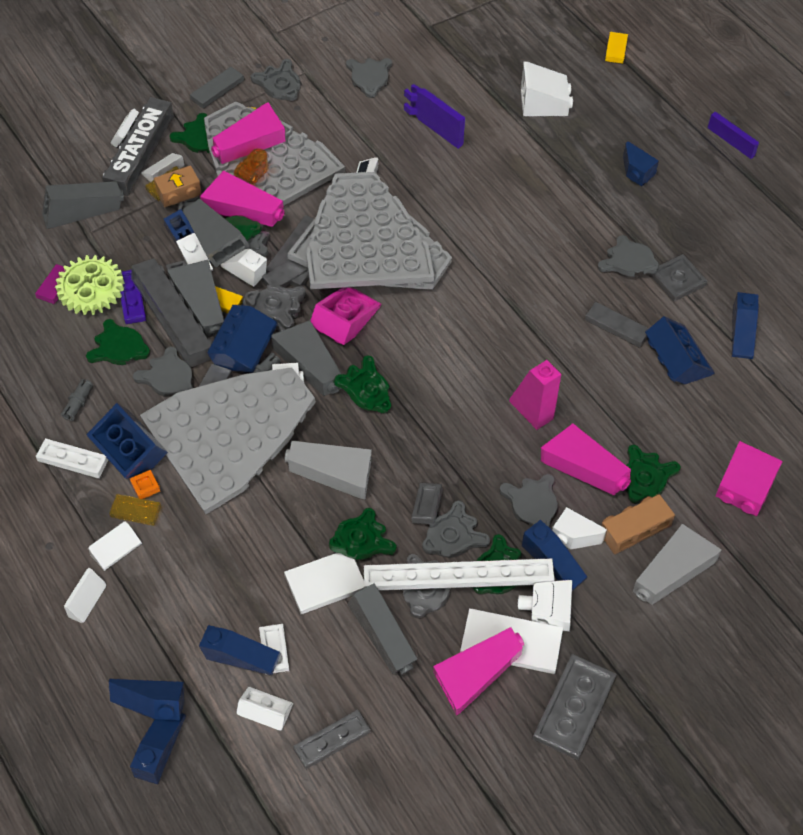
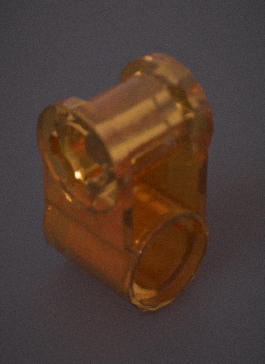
(253, 166)

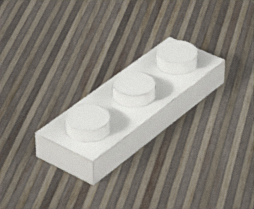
(72, 458)

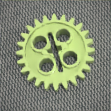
(90, 285)

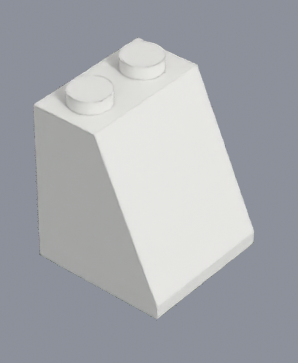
(544, 92)

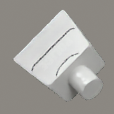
(549, 603)

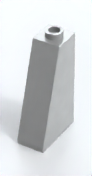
(332, 465)
(676, 564)

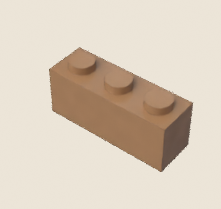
(637, 523)

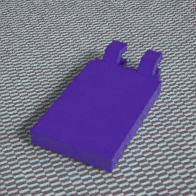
(436, 115)

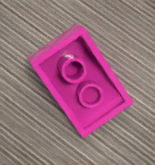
(343, 314)
(748, 478)

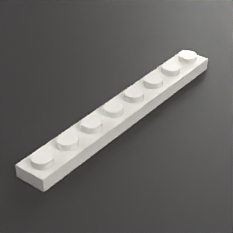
(459, 574)

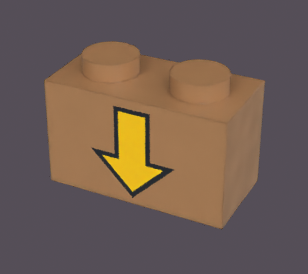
(177, 186)

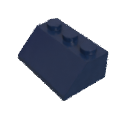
(241, 339)
(678, 351)
(126, 442)

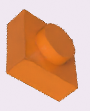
(144, 485)

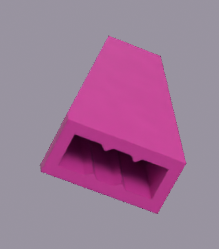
(255, 131)
(238, 198)
(538, 394)
(586, 460)
(474, 669)

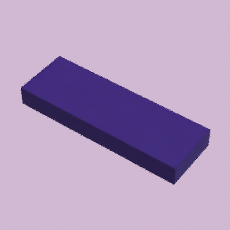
(733, 135)
(131, 301)

